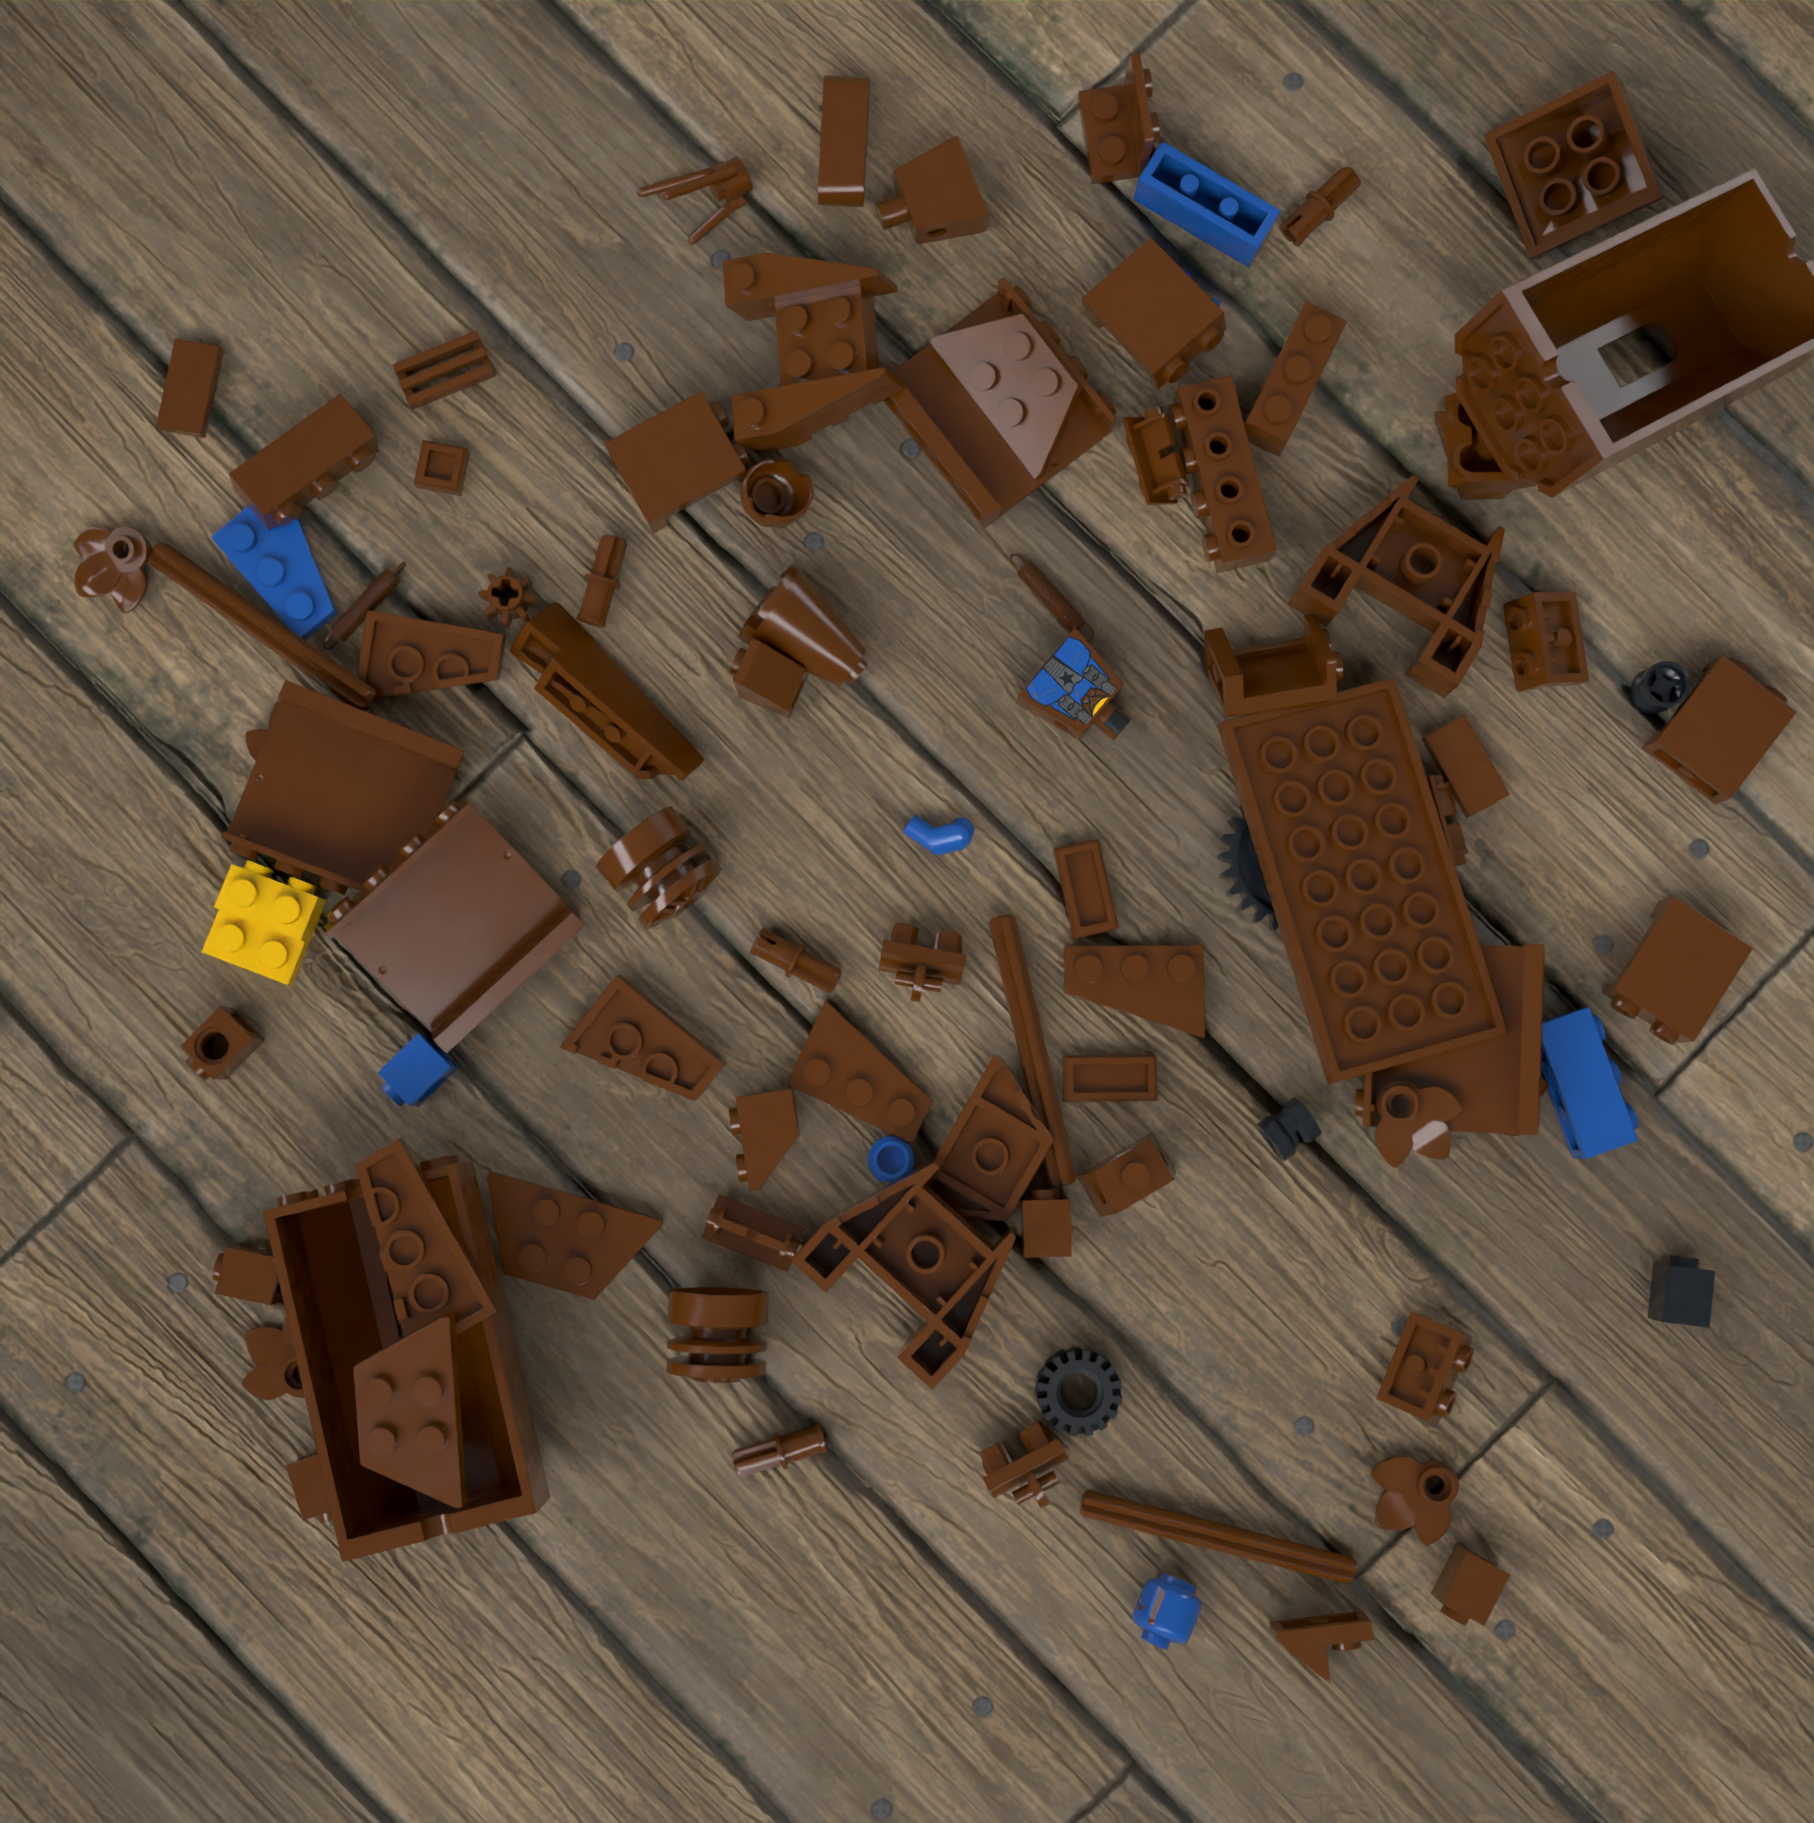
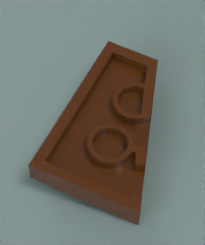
(421, 655)
(1143, 981)
(642, 1039)
(857, 1078)

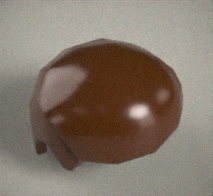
(775, 493)

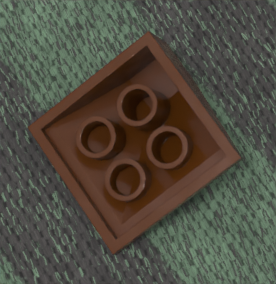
(1574, 165)

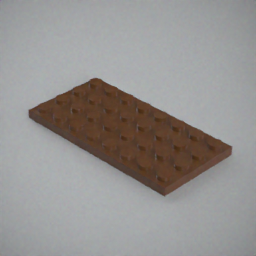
(1361, 881)

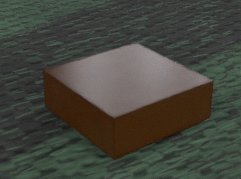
(441, 468)

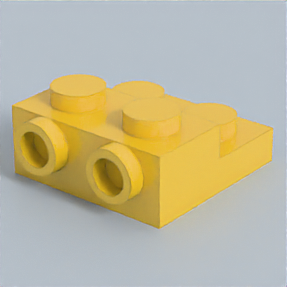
(263, 922)

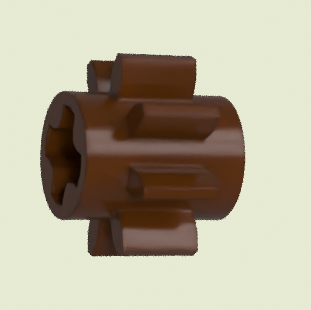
(499, 588)

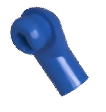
(940, 839)

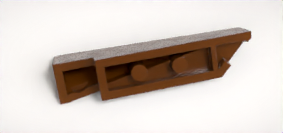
(601, 697)

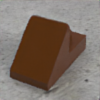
(1310, 1635)

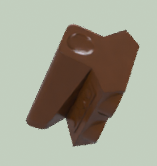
(1468, 458)

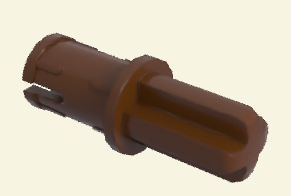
(1320, 205)
(602, 581)
(796, 961)
(779, 1450)

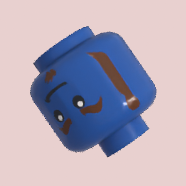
(1166, 1611)

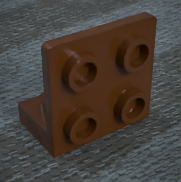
(1119, 126)

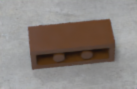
(1293, 378)
(305, 463)

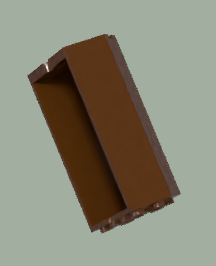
(1704, 272)
(345, 1312)

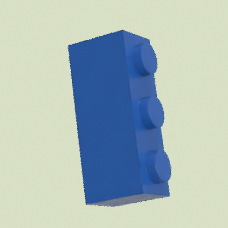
(1205, 204)
(1585, 1085)

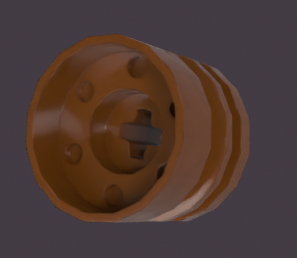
(656, 864)
(717, 1333)

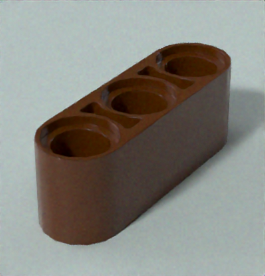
(843, 141)

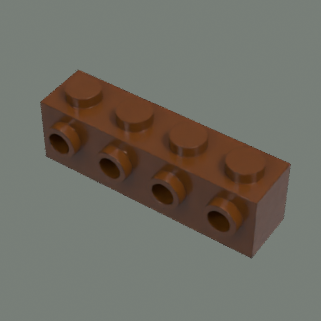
(1223, 474)

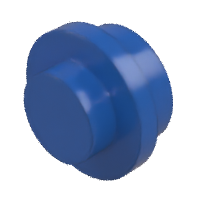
(890, 1158)

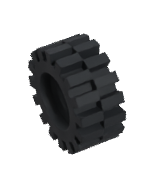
(1078, 1420)

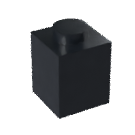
(1681, 1292)

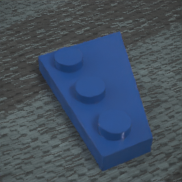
(280, 570)

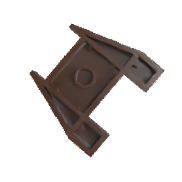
(822, 345)
(1416, 569)
(922, 1255)

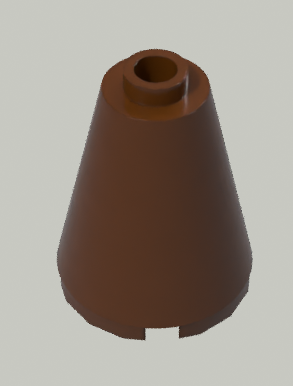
(805, 630)

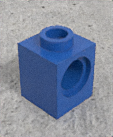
(416, 1071)

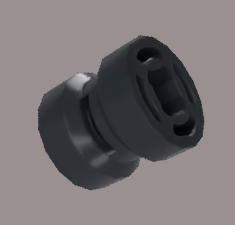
(1669, 683)
(1288, 1129)

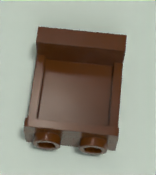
(1156, 313)
(677, 458)
(1273, 673)
(1721, 729)
(1677, 972)

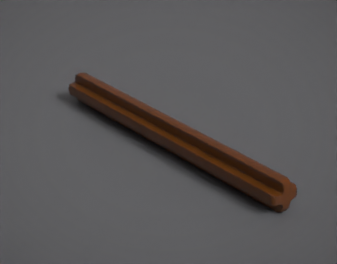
(261, 626)
(1031, 1045)
(1218, 1537)

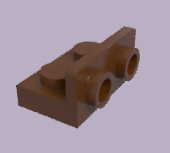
(1545, 640)
(1426, 1369)

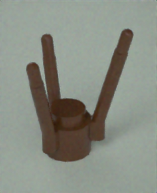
(726, 181)

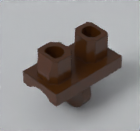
(920, 965)
(1042, 1456)

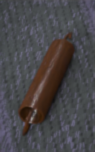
(1051, 596)
(367, 601)

